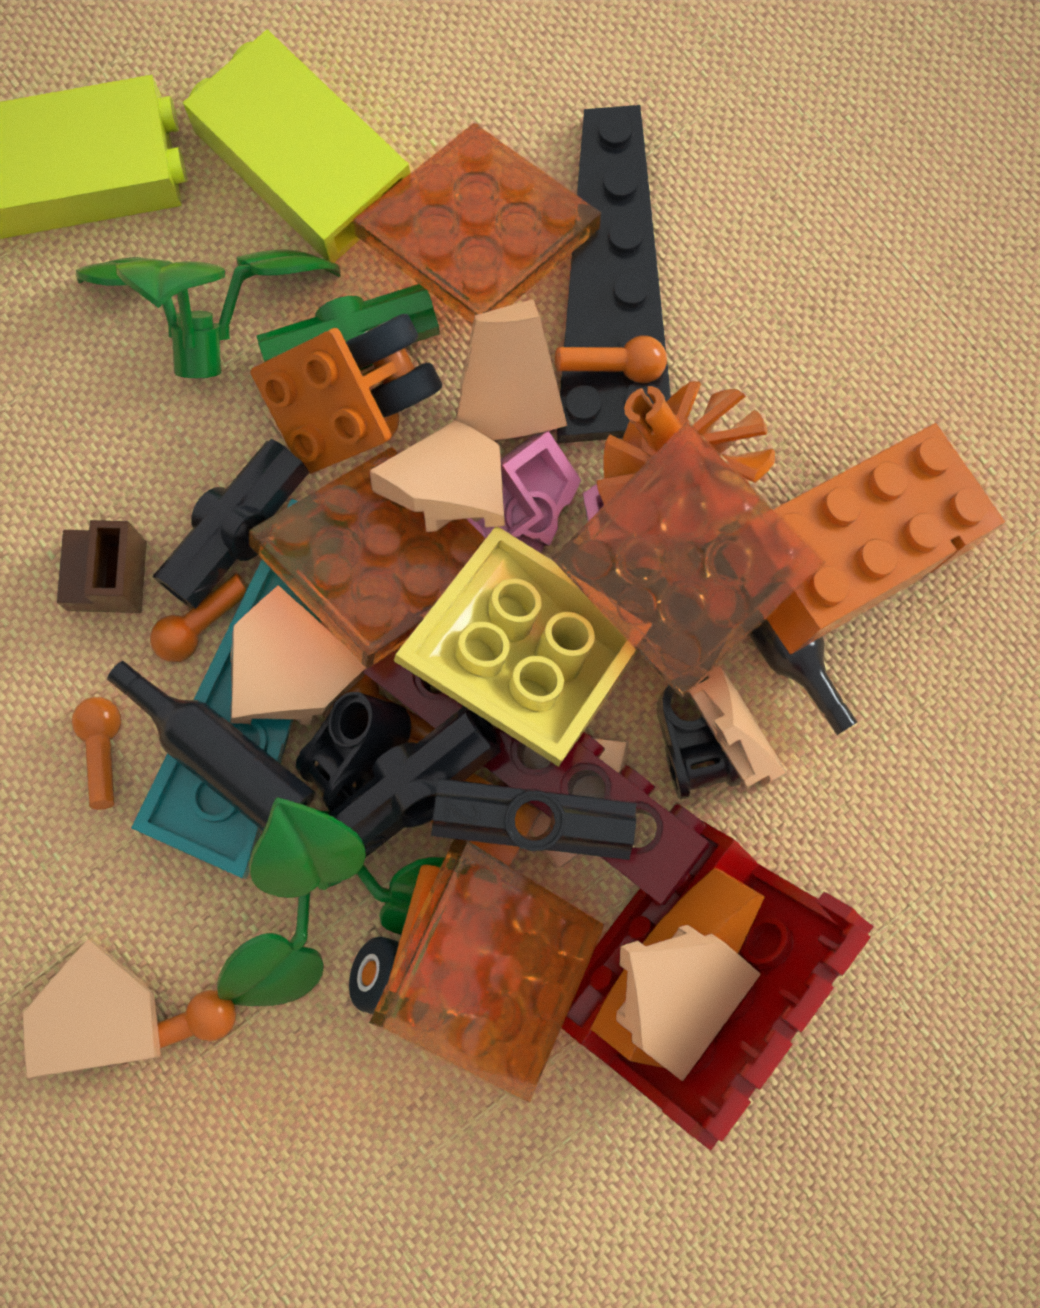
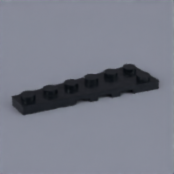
(611, 274)

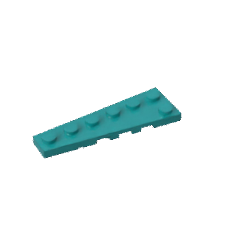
(182, 807)

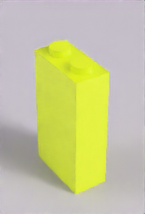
(294, 143)
(87, 156)

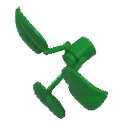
(193, 332)
(291, 859)

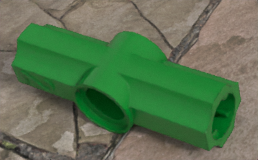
(355, 317)

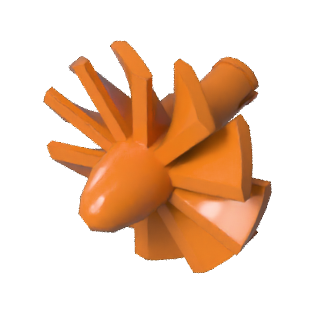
(656, 423)

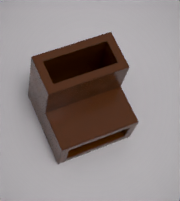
(102, 568)

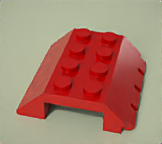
(793, 944)

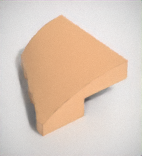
(509, 376)

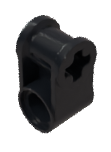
(350, 743)
(689, 745)

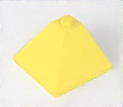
(520, 647)

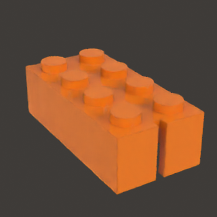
(881, 532)

